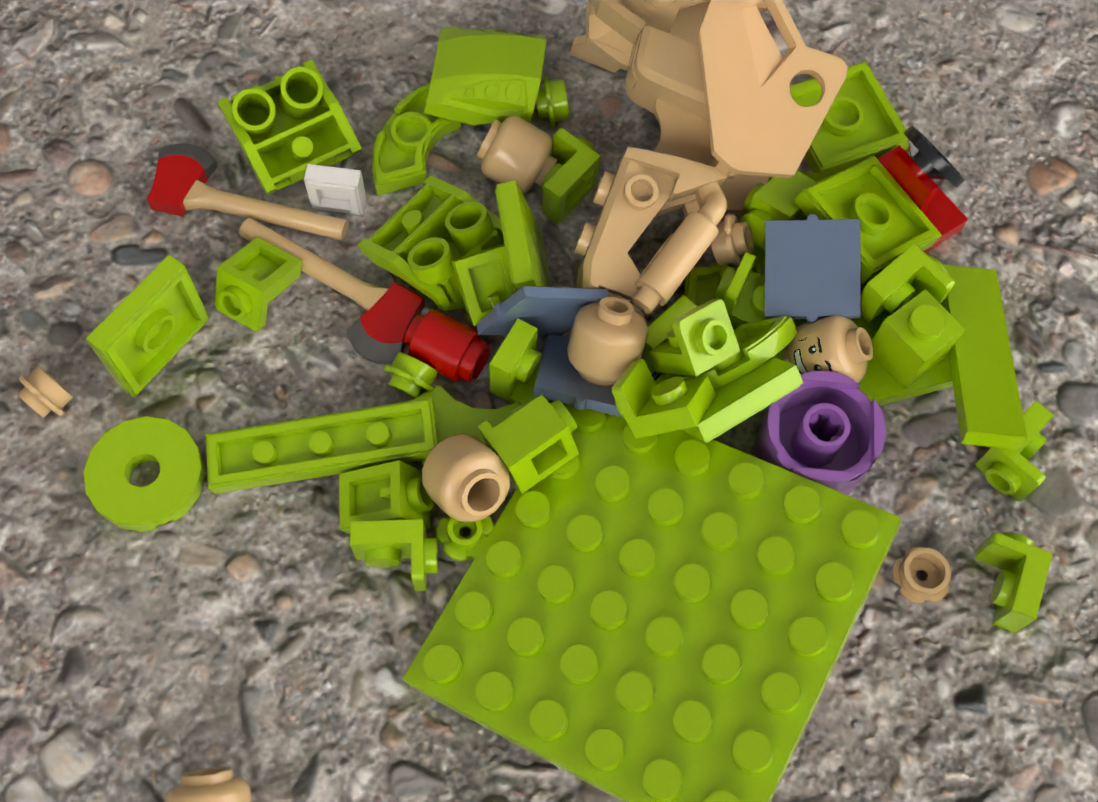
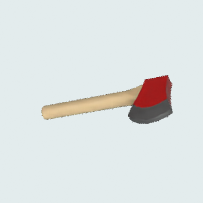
(182, 187)
(380, 330)

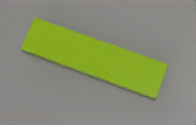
(983, 362)
(320, 445)

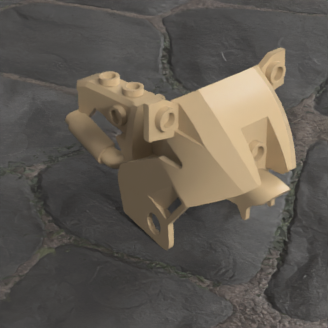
(722, 128)

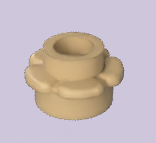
(732, 241)
(43, 392)
(936, 571)

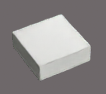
(335, 189)

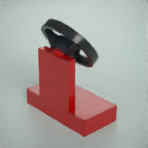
(916, 177)

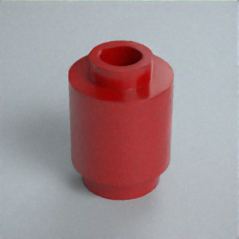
(447, 346)

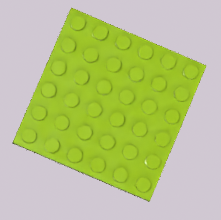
(657, 615)

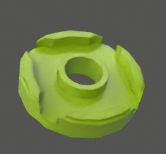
(126, 447)

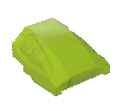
(485, 75)
(289, 126)
(428, 234)

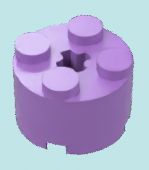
(823, 431)

